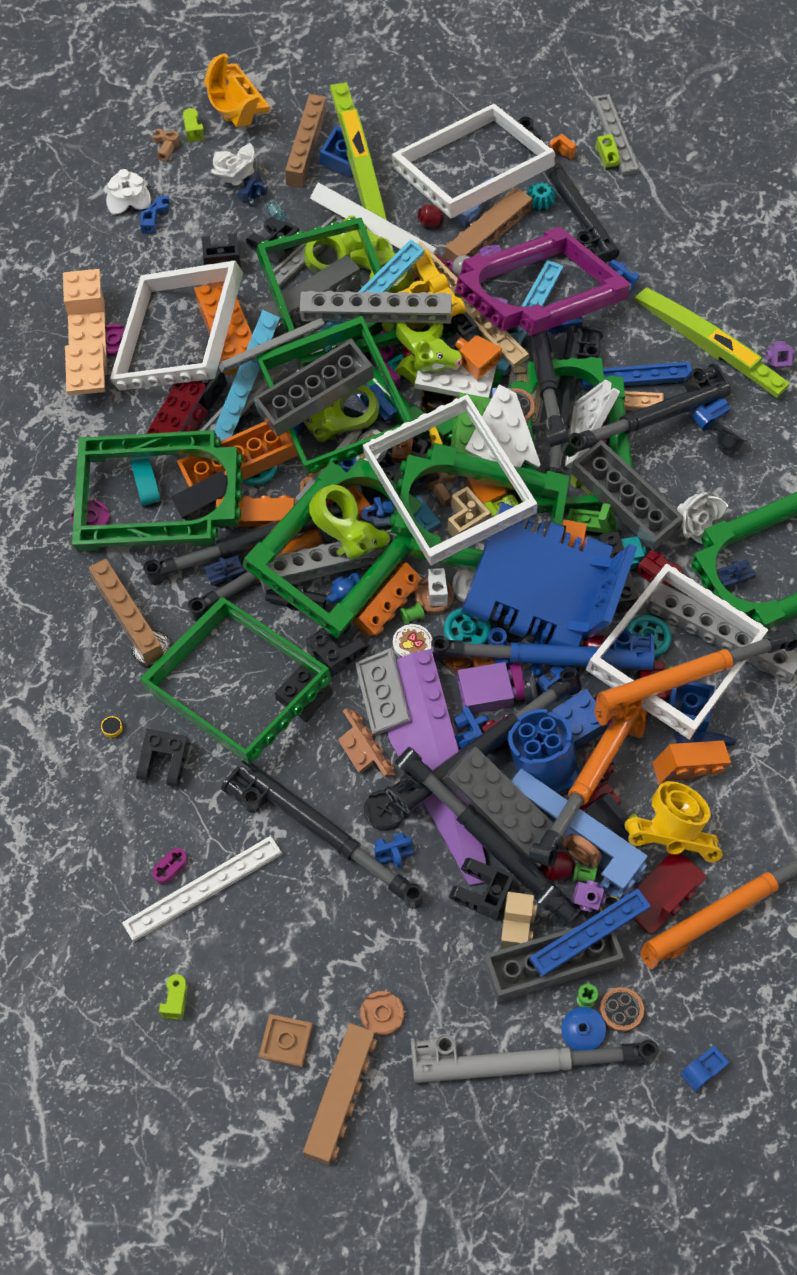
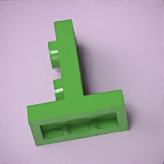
(596, 521)

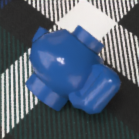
(342, 587)

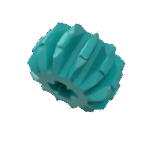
(542, 195)

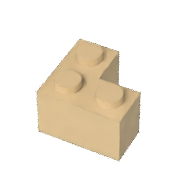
(468, 511)
(518, 915)

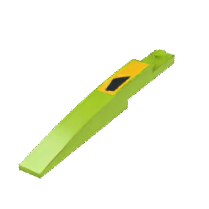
(357, 149)
(713, 340)

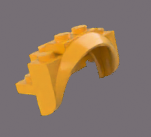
(239, 99)

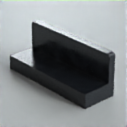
(200, 494)
(609, 814)

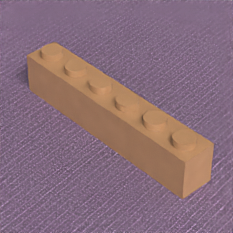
(305, 140)
(490, 225)
(126, 612)
(339, 1094)

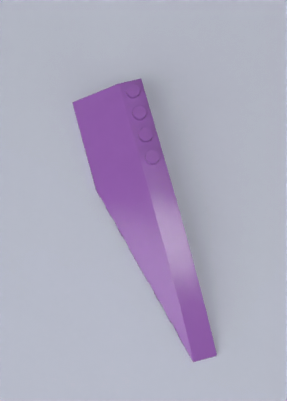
(435, 742)

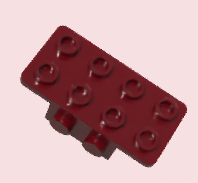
(181, 409)
(667, 890)

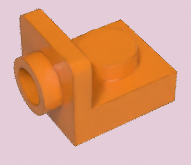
(564, 146)

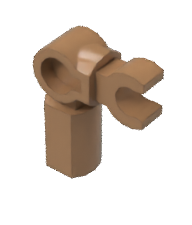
(170, 142)
(439, 488)

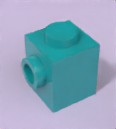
(640, 552)

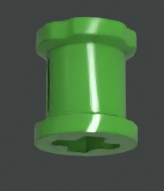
(412, 614)
(583, 873)
(587, 989)

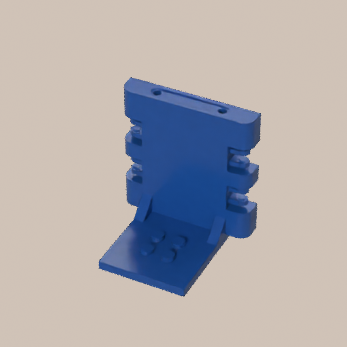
(548, 582)

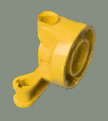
(432, 282)
(677, 823)

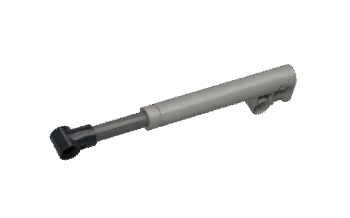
(434, 1065)

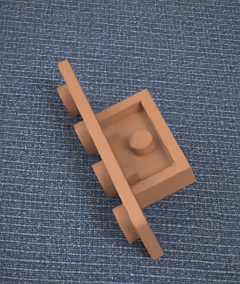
(362, 748)

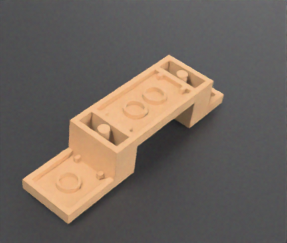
(86, 331)

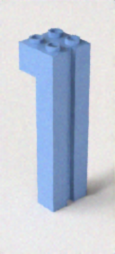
(620, 859)

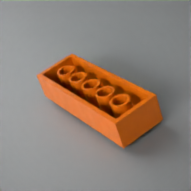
(238, 331)
(259, 450)

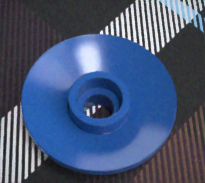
(591, 1037)

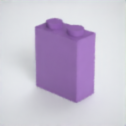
(486, 687)

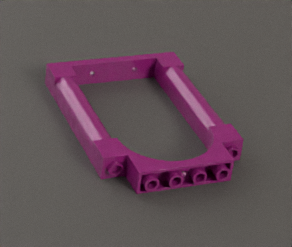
(538, 318)

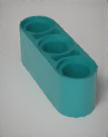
(145, 480)

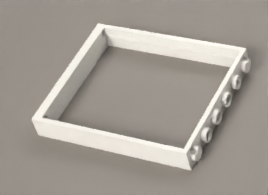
(486, 190)
(226, 271)
(478, 532)
(654, 704)

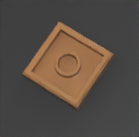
(285, 1040)

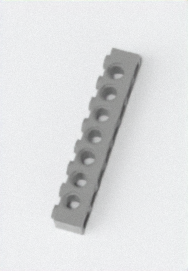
(383, 313)
(327, 563)
(711, 634)

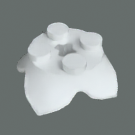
(234, 168)
(127, 190)
(699, 514)

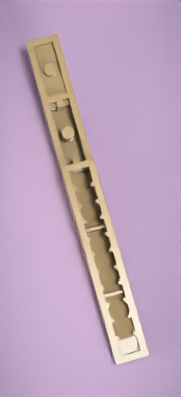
(511, 349)

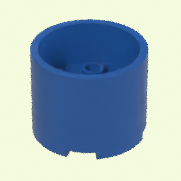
(543, 747)

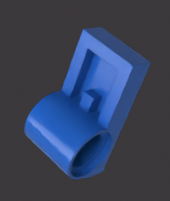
(704, 1068)

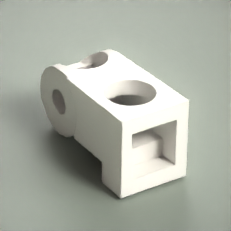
(437, 587)

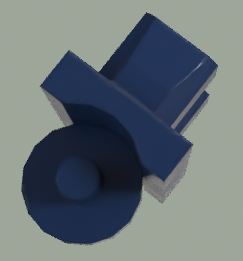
(254, 188)
(224, 570)
(735, 573)

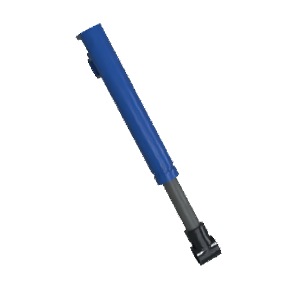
(633, 654)

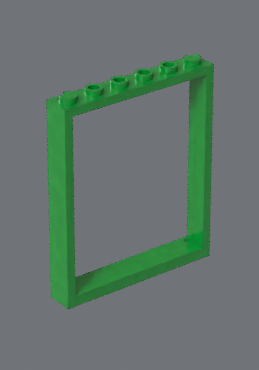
(317, 233)
(317, 342)
(194, 636)

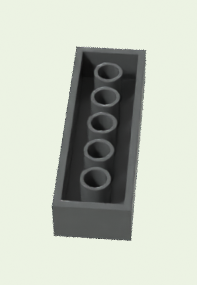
(337, 277)
(314, 387)
(628, 493)
(498, 800)
(514, 974)

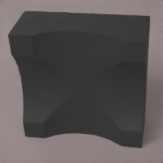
(295, 685)

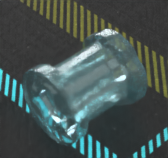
(275, 211)

